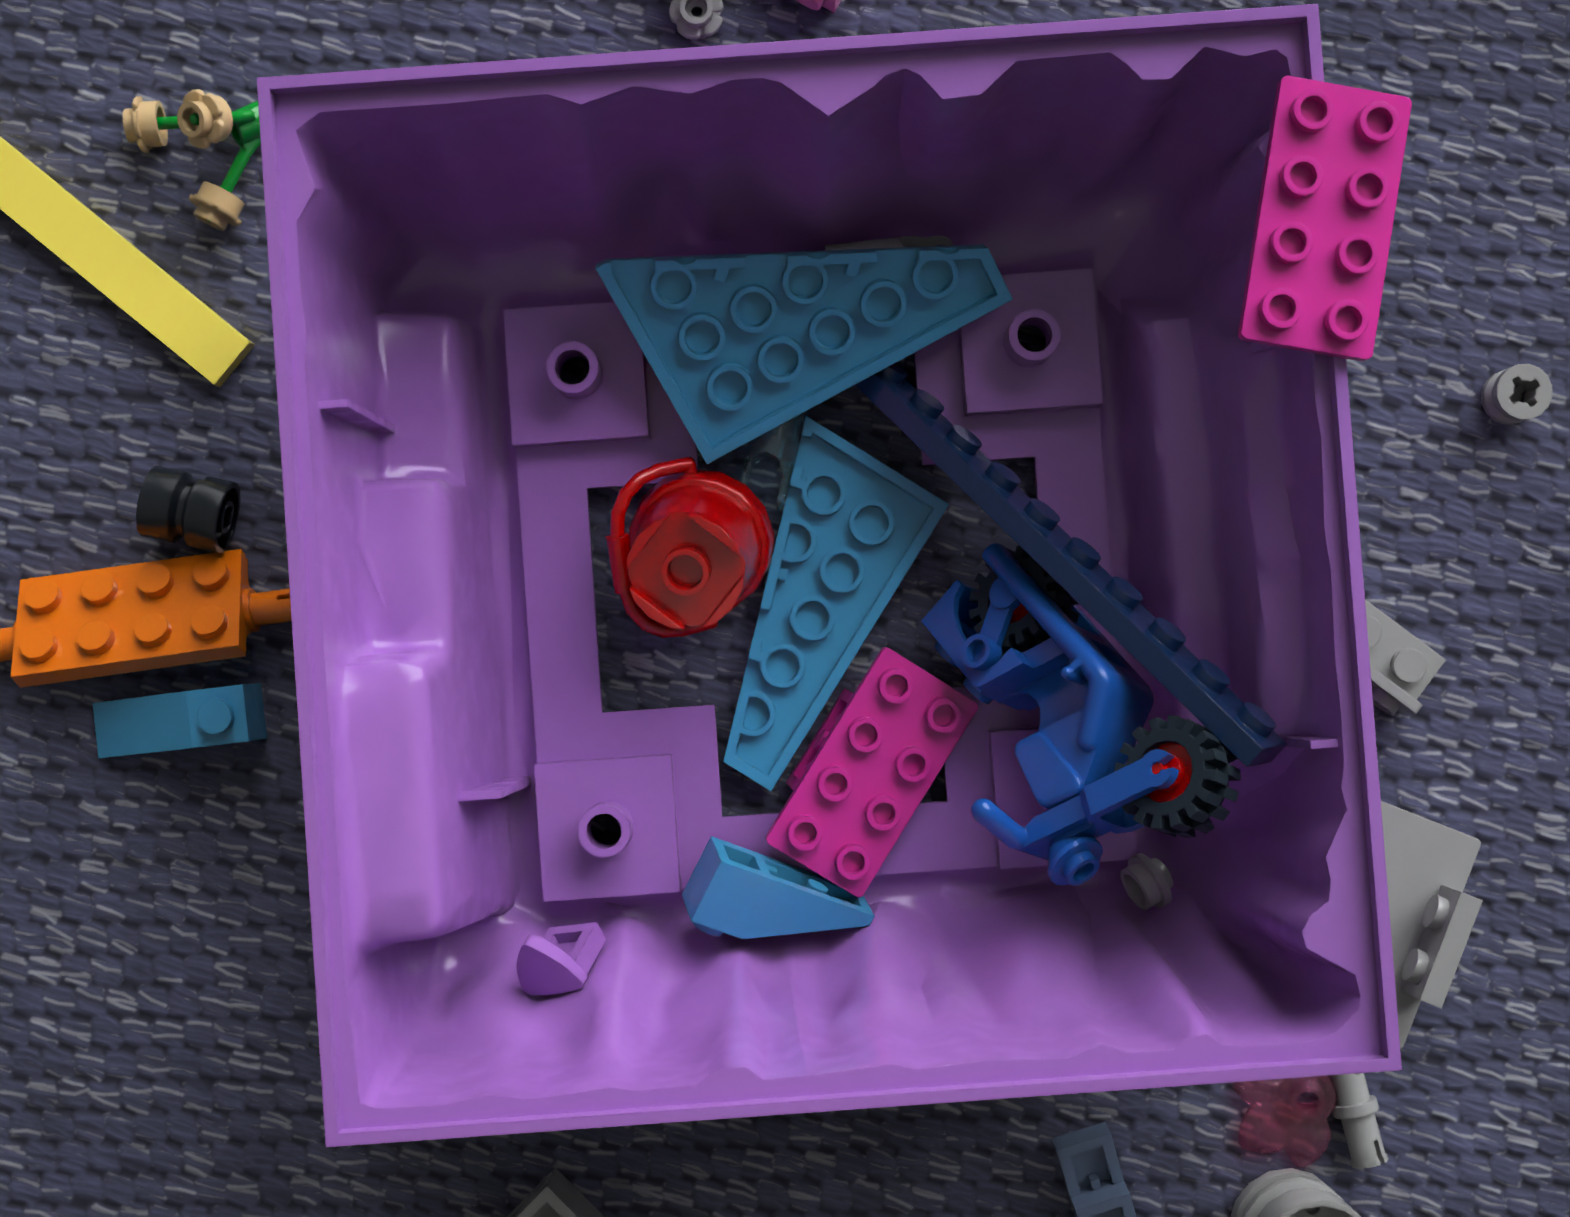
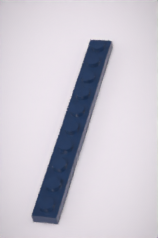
(1075, 566)

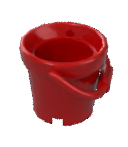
(689, 549)

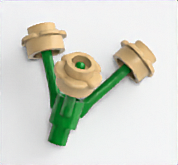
(204, 121)

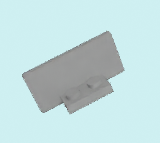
(1426, 907)

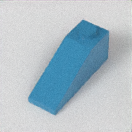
(179, 720)
(764, 897)

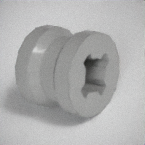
(1503, 399)

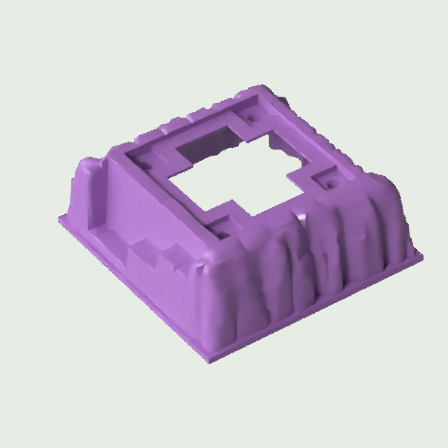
(445, 604)

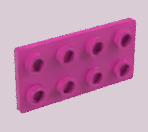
(1325, 218)
(869, 770)

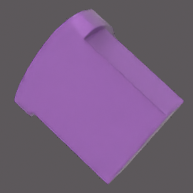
(559, 959)

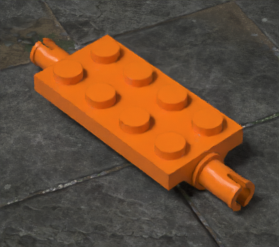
(136, 618)

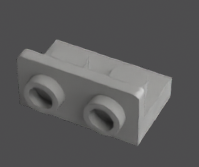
(1398, 664)

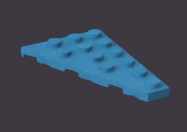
(779, 332)

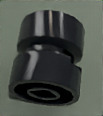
(178, 507)

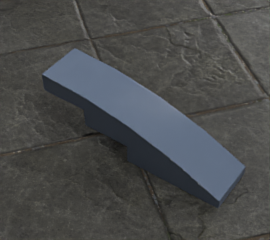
(1093, 1173)

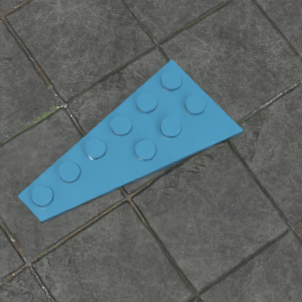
(833, 569)

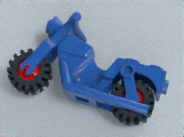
(1088, 721)

